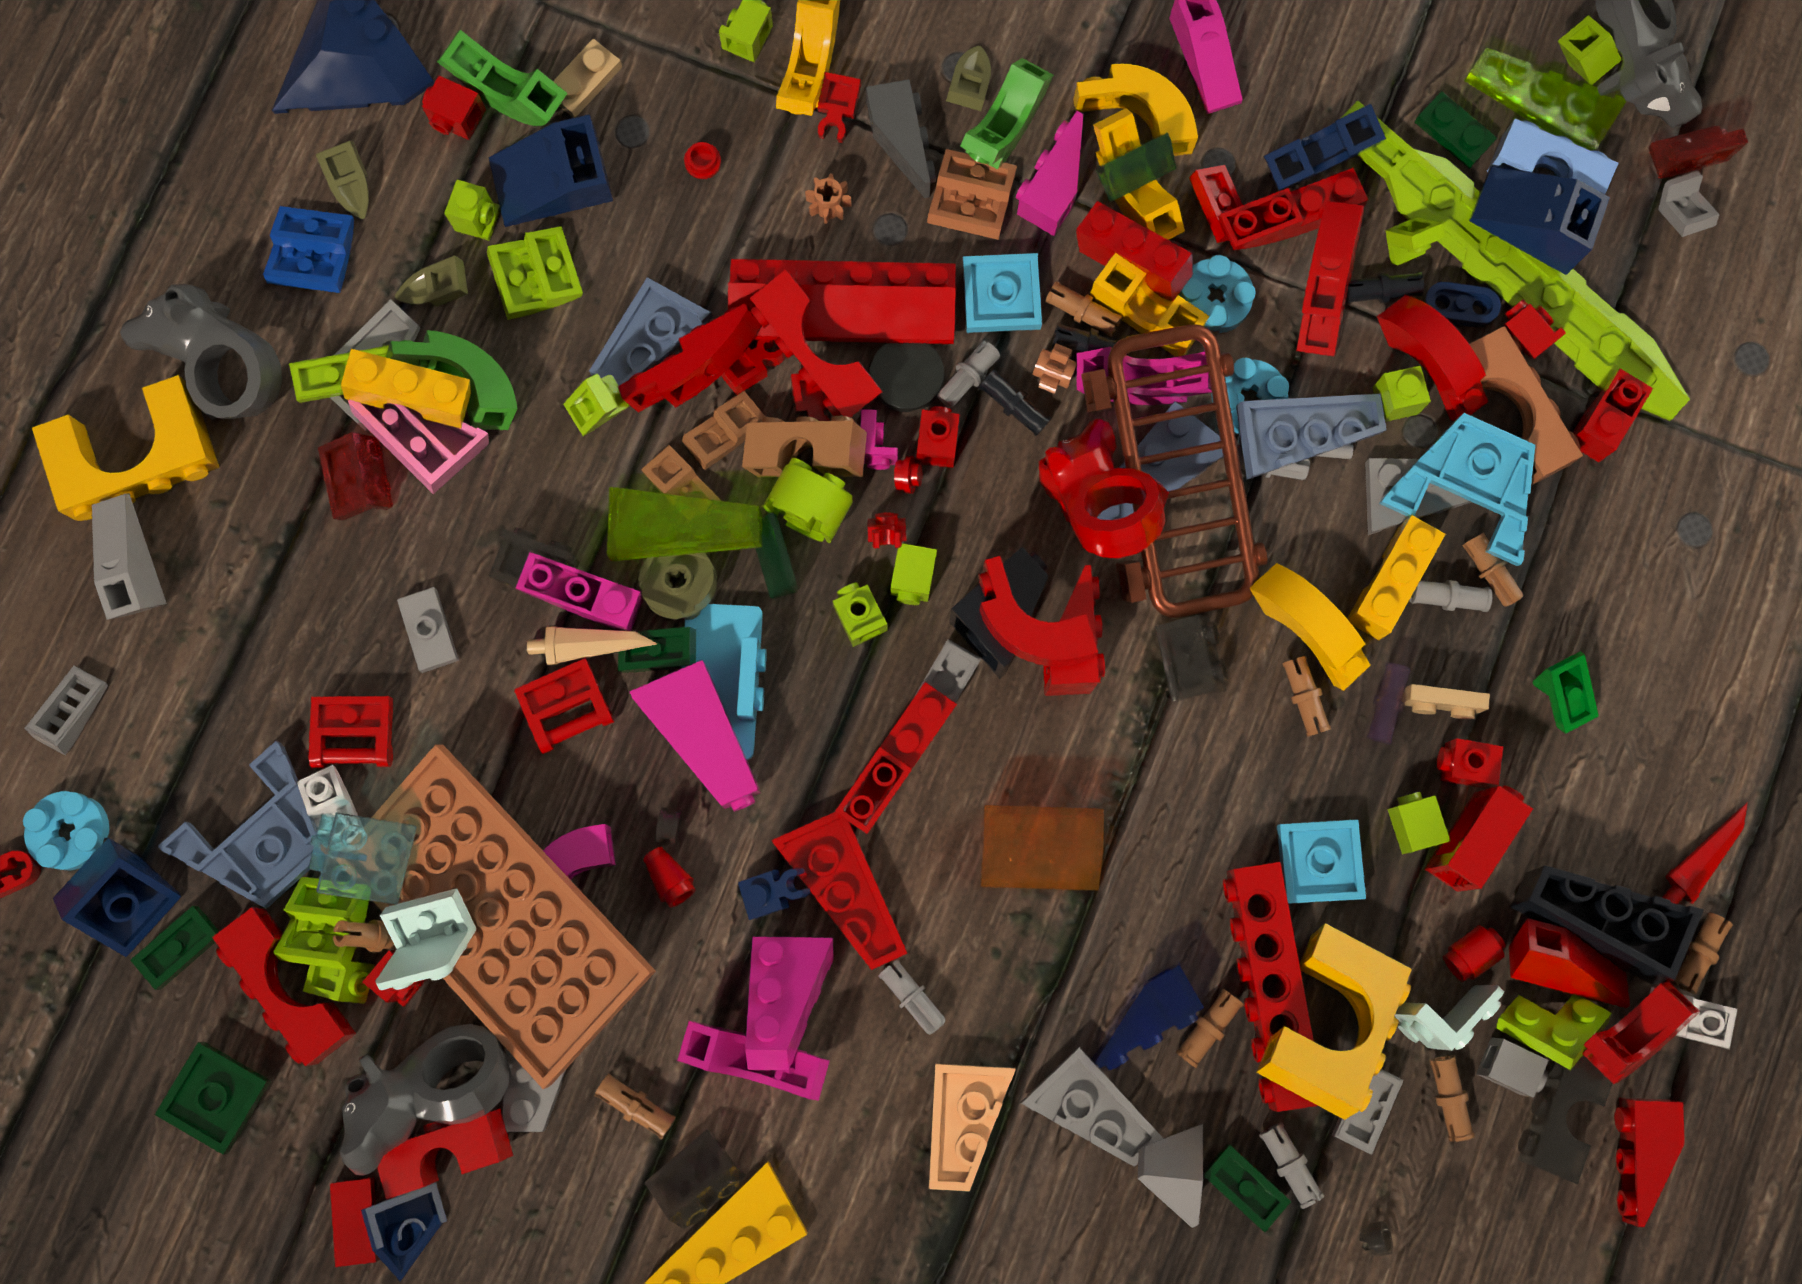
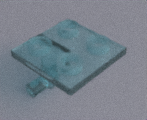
(361, 856)

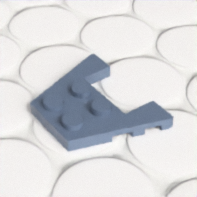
(267, 849)

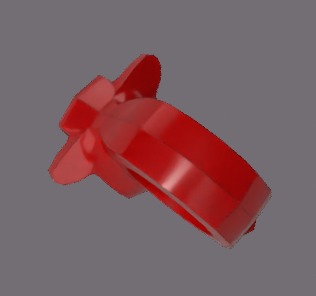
(1086, 483)

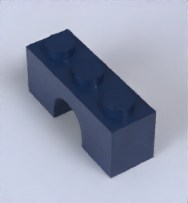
(1325, 148)

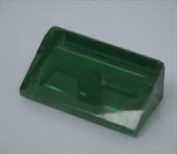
(1137, 166)
(775, 559)

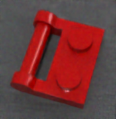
(560, 693)
(351, 718)

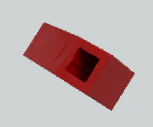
(1564, 962)
(1647, 1153)

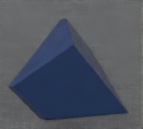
(404, 1226)

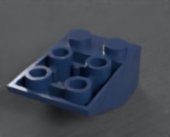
(551, 172)
(1541, 215)

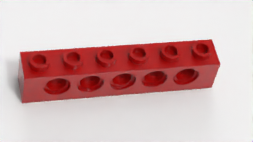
(1282, 962)

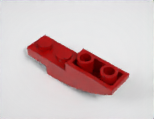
(1289, 213)
(1329, 278)
(705, 356)
(895, 758)

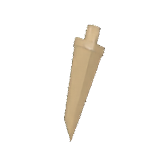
(577, 643)

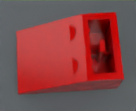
(1083, 676)

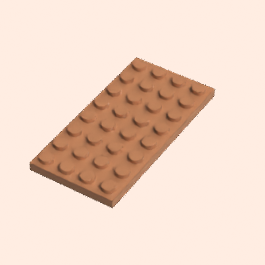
(543, 957)

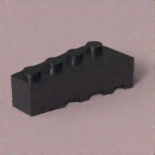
(1627, 928)

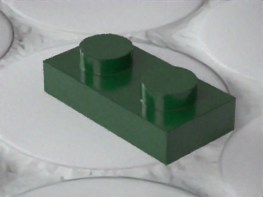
(1455, 129)
(673, 651)
(175, 948)
(1246, 1187)

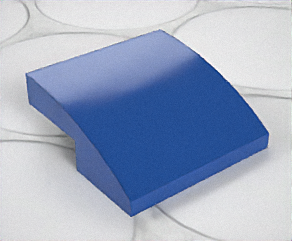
(309, 249)

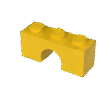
(1124, 291)
(383, 380)
(1397, 577)

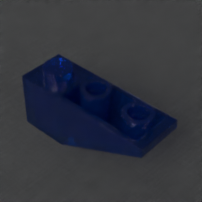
(1153, 1008)

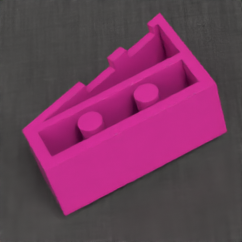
(782, 992)

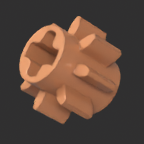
(832, 208)
(1055, 368)

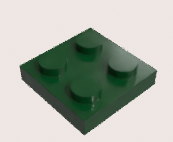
(213, 1097)

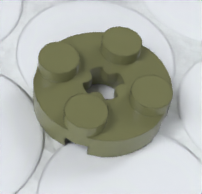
(685, 600)

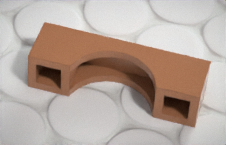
(1542, 425)

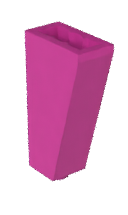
(698, 728)

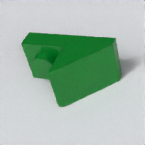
(1569, 692)

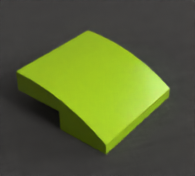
(534, 273)
(312, 923)

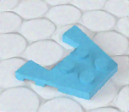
(1478, 466)

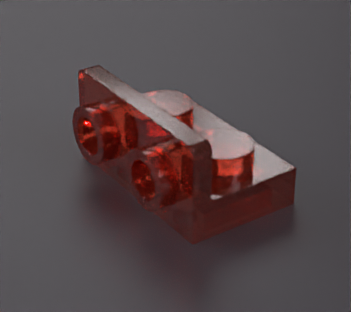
(1695, 150)
(355, 475)

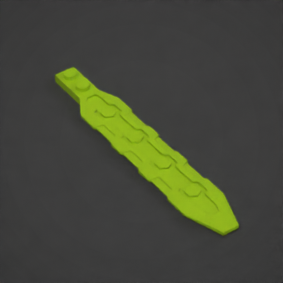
(1595, 334)

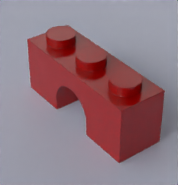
(1109, 232)
(473, 1144)

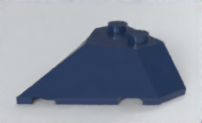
(350, 61)

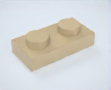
(586, 76)
(1460, 703)

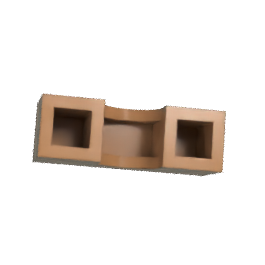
(835, 443)

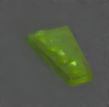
(1546, 98)
(669, 525)

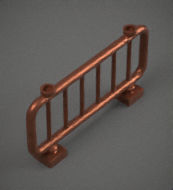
(1102, 389)

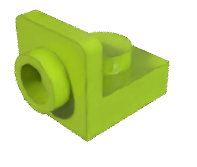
(1412, 239)
(339, 983)

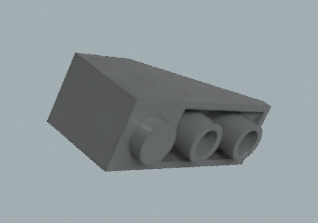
(896, 129)

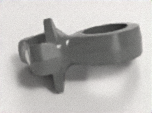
(1652, 70)
(197, 331)
(388, 1103)

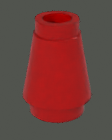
(669, 878)

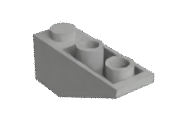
(122, 560)

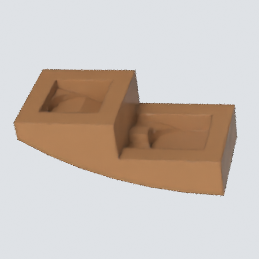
(723, 431)
(676, 477)

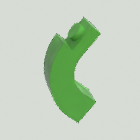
(519, 95)
(1009, 116)
(492, 396)

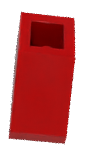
(1611, 415)

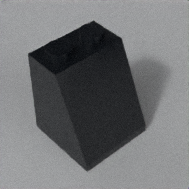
(1027, 580)

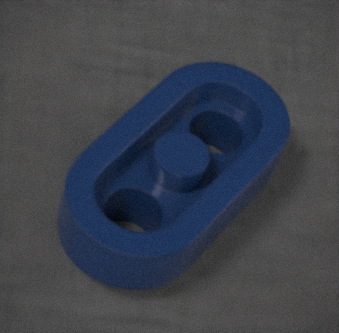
(1459, 303)

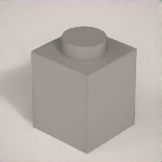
(1513, 1067)

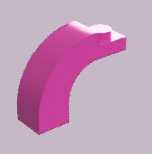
(1156, 393)
(583, 850)
(724, 1053)

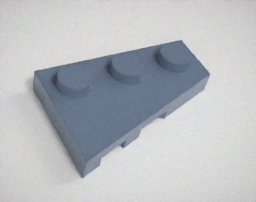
(648, 332)

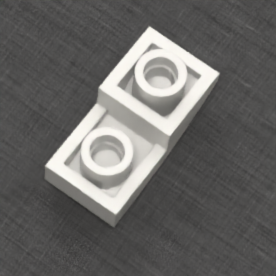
(325, 794)
(1712, 1025)

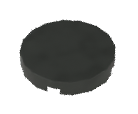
(907, 375)

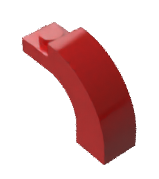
(1440, 349)
(1026, 637)
(1640, 1033)

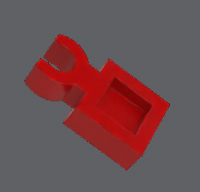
(839, 100)
(751, 366)
(808, 399)
(886, 530)

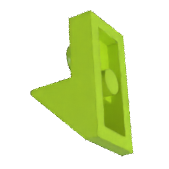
(595, 403)

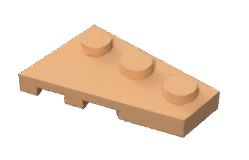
(962, 1119)

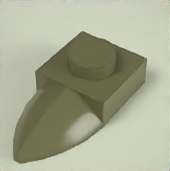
(970, 79)
(346, 177)
(435, 283)

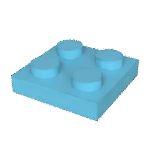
(1002, 293)
(1321, 861)

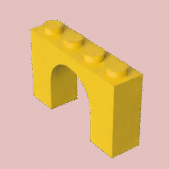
(178, 454)
(1375, 990)

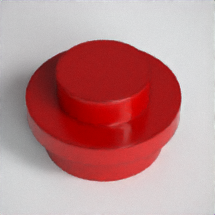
(702, 160)
(907, 474)

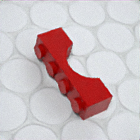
(784, 307)
(309, 1030)

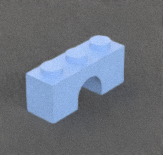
(1529, 147)

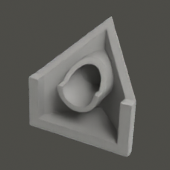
(1175, 1172)

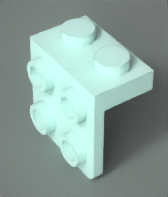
(427, 938)
(1455, 1029)

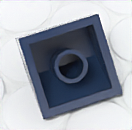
(115, 898)

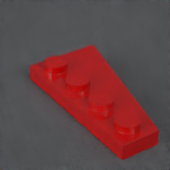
(844, 886)

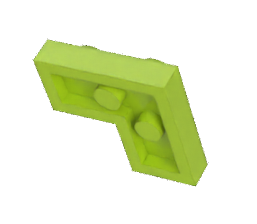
(1558, 1035)

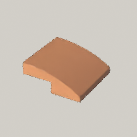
(971, 195)

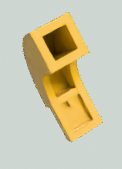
(809, 56)
(1146, 95)
(1149, 204)
(1315, 620)

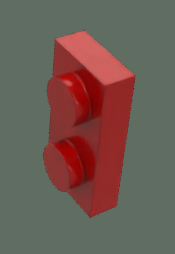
(1216, 196)

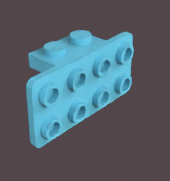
(731, 649)

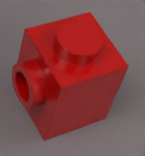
(452, 108)
(937, 437)
(1470, 763)

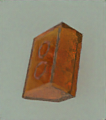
(1042, 847)

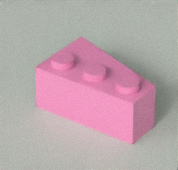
(424, 447)

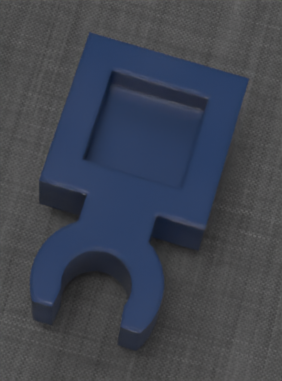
(769, 892)

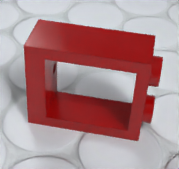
(1479, 838)

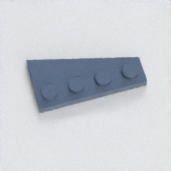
(1297, 429)
(1174, 472)

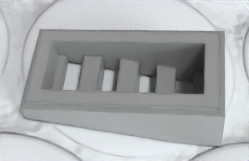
(78, 717)

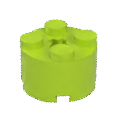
(809, 501)

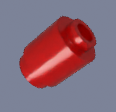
(1474, 953)

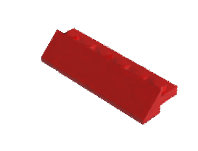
(859, 298)

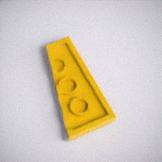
(738, 1236)

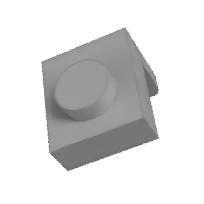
(1685, 205)

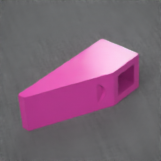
(1207, 52)
(1053, 189)
(580, 592)

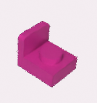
(876, 457)

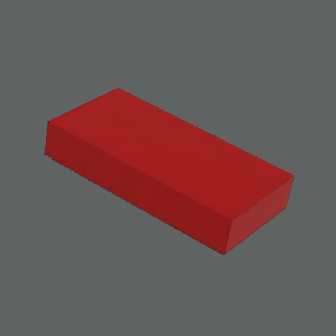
(349, 1230)

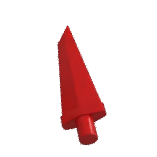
(1696, 869)

